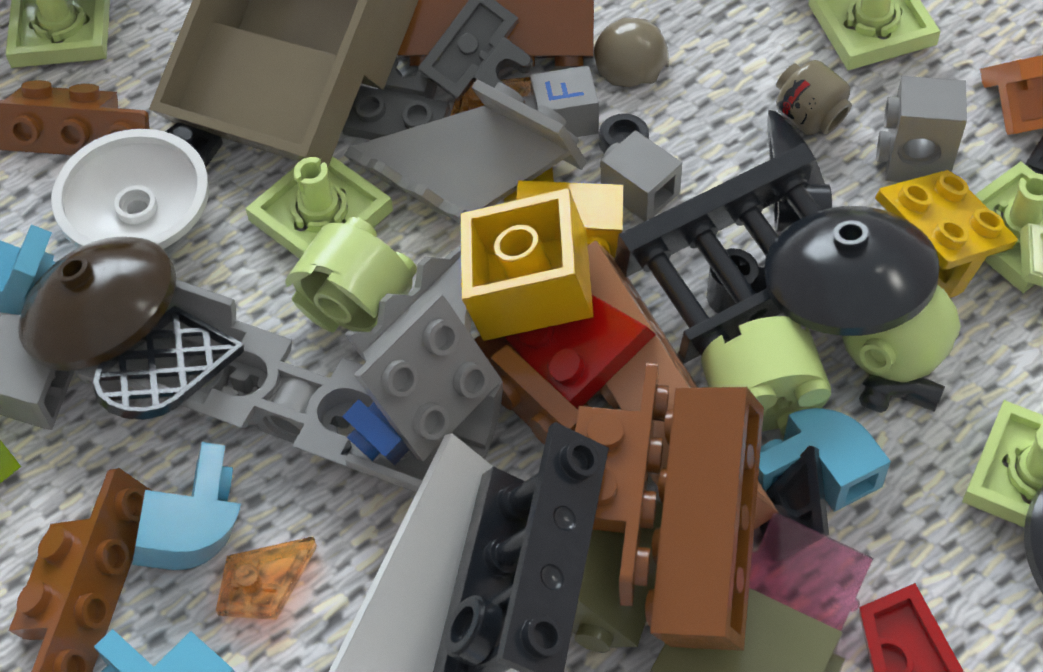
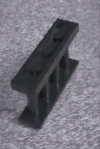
(696, 225)
(531, 554)

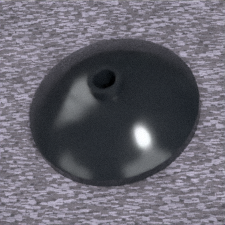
(851, 271)

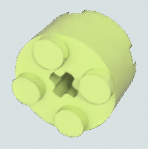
(347, 276)
(776, 365)

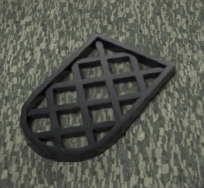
(230, 346)

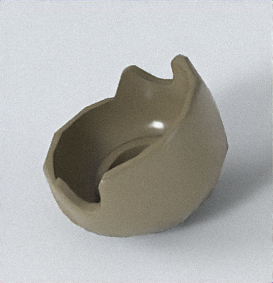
(631, 52)

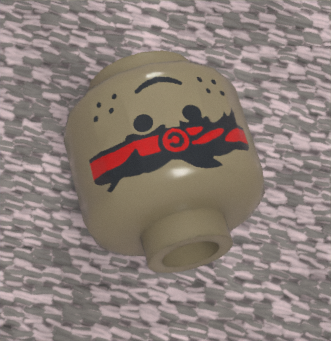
(813, 97)

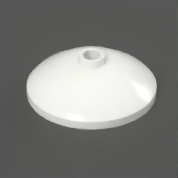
(128, 174)

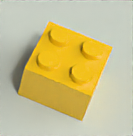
(525, 265)

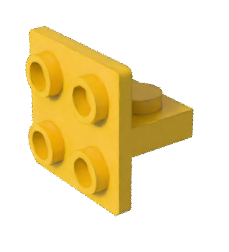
(953, 221)

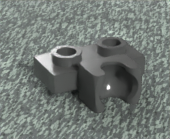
(475, 49)
(400, 106)

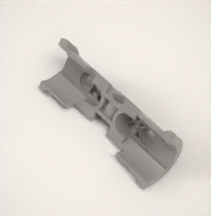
(288, 399)

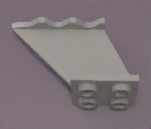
(472, 155)
(423, 359)

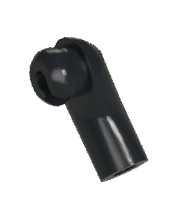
(920, 391)

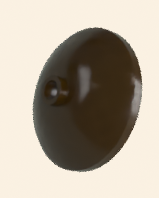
(96, 302)

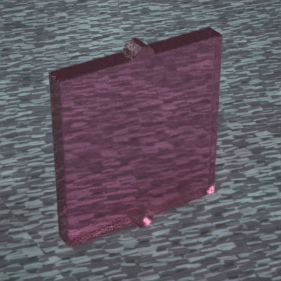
(808, 571)

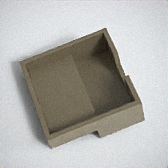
(279, 69)

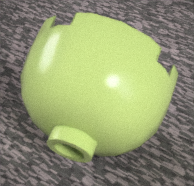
(911, 348)

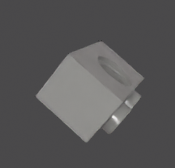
(923, 127)

